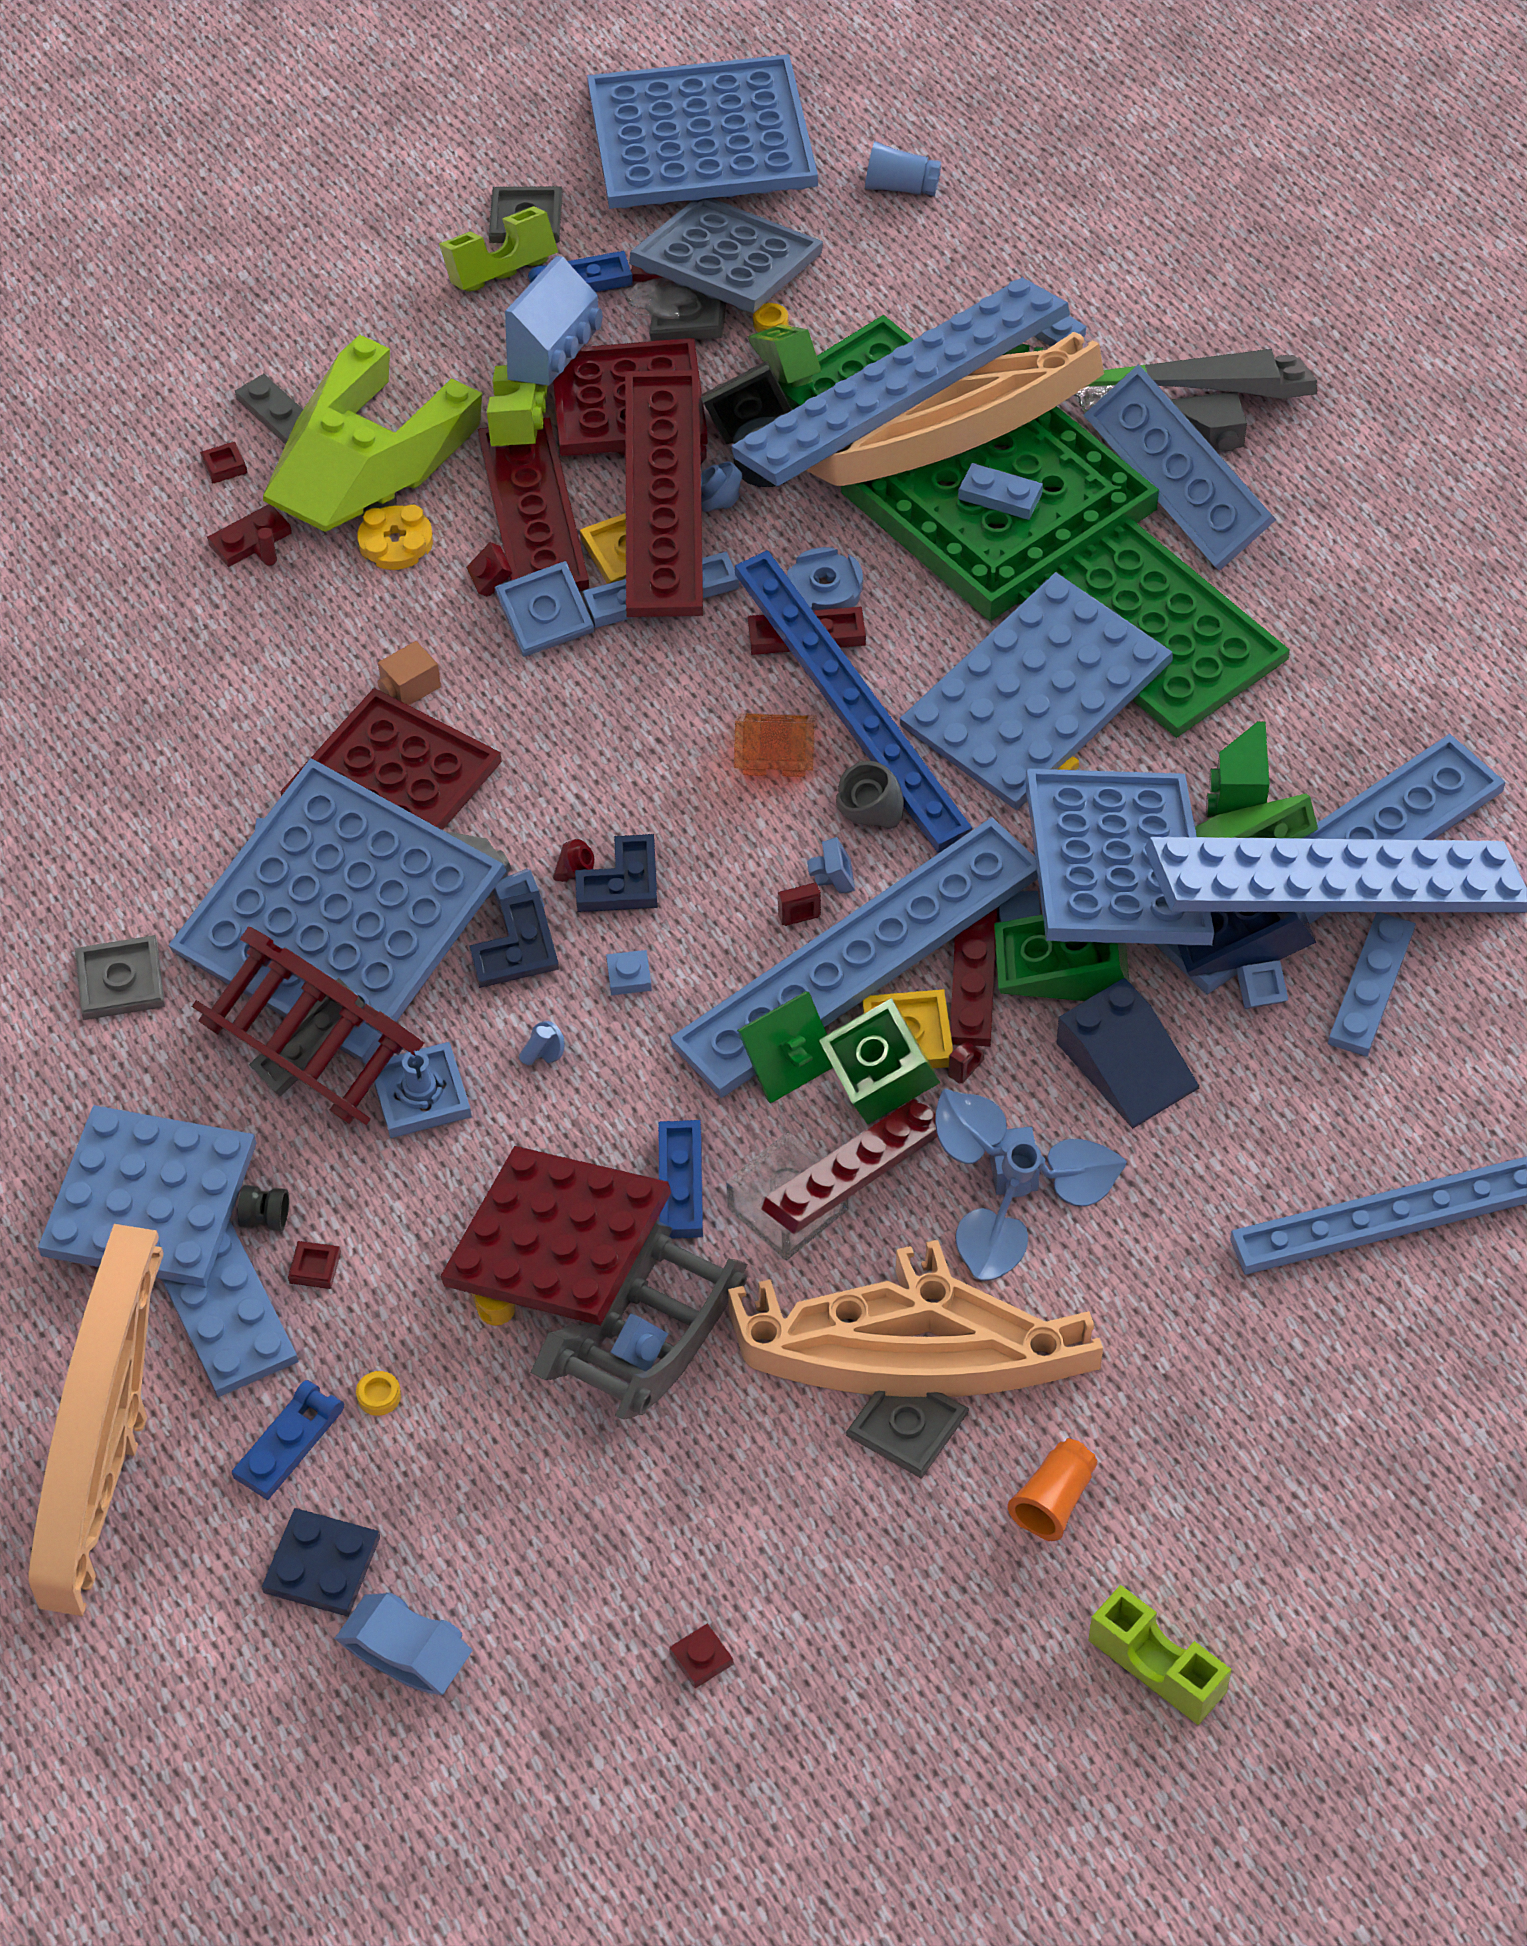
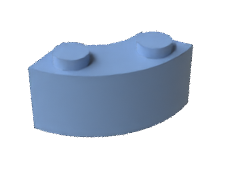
(404, 1644)

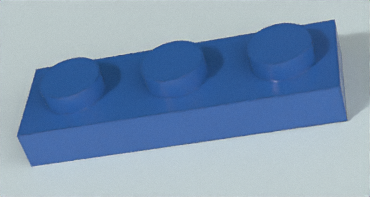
(682, 1167)

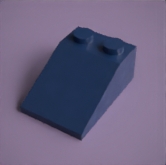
(1248, 940)
(1125, 1053)

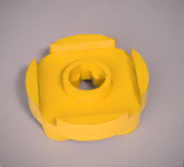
(383, 522)

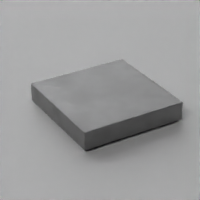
(119, 977)

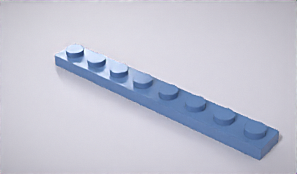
(1381, 1216)

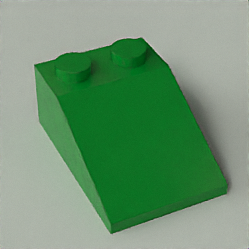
(1054, 968)

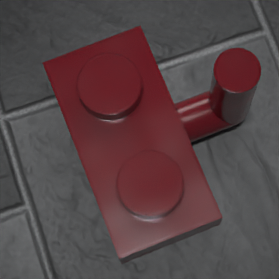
(251, 535)

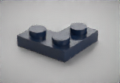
(627, 885)
(525, 950)

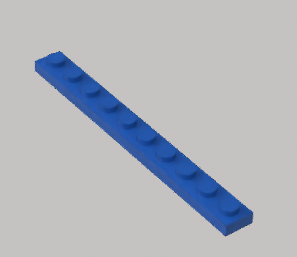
(852, 699)

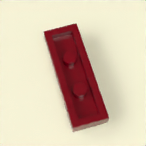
(843, 624)

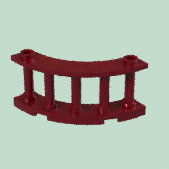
(316, 987)

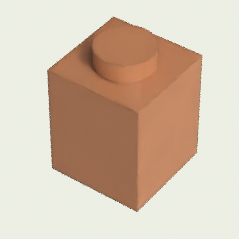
(409, 674)

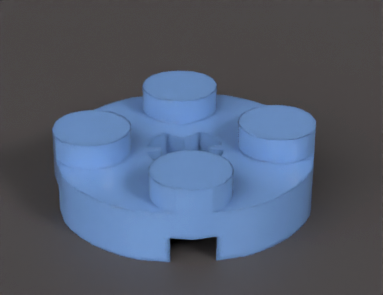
(826, 562)

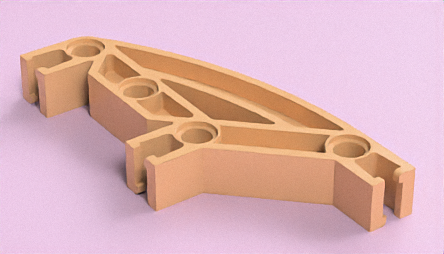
(968, 412)
(979, 1351)
(94, 1420)

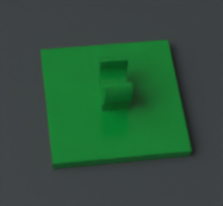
(786, 1046)

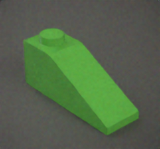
(788, 353)
(1276, 819)

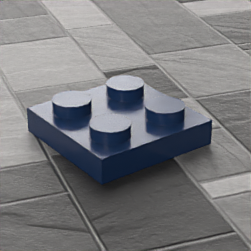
(321, 1562)

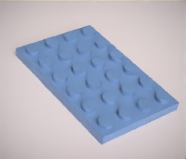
(1036, 688)
(1094, 860)

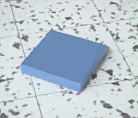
(544, 609)

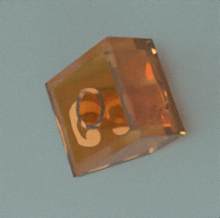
(775, 743)

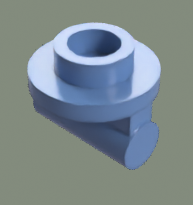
(545, 1042)

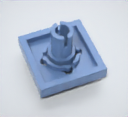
(417, 1080)

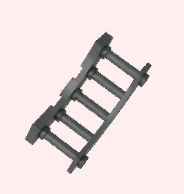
(577, 1346)

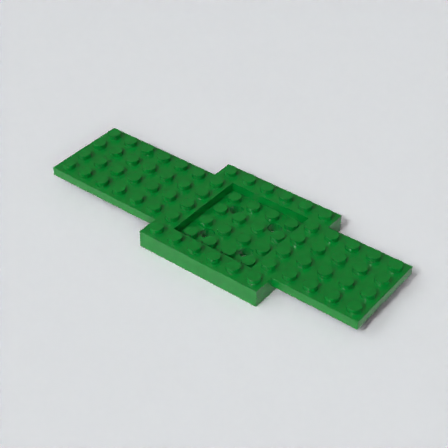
(1079, 532)

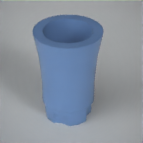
(901, 171)

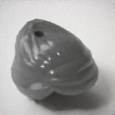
(870, 795)

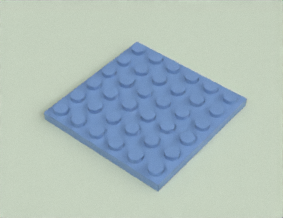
(701, 131)
(347, 890)

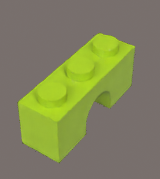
(527, 242)
(515, 410)
(1130, 1636)

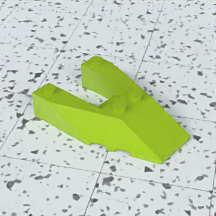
(346, 462)

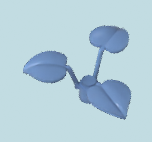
(974, 1124)

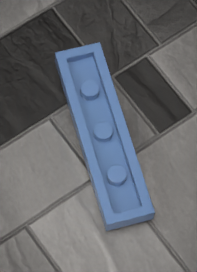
(608, 602)
(1371, 984)

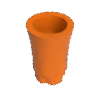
(1053, 1490)

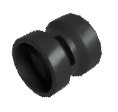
(263, 1207)

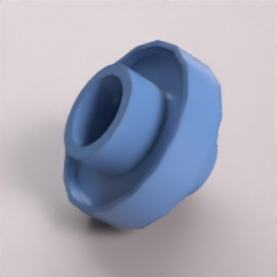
(720, 486)

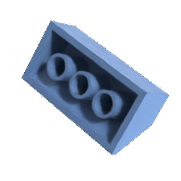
(550, 323)

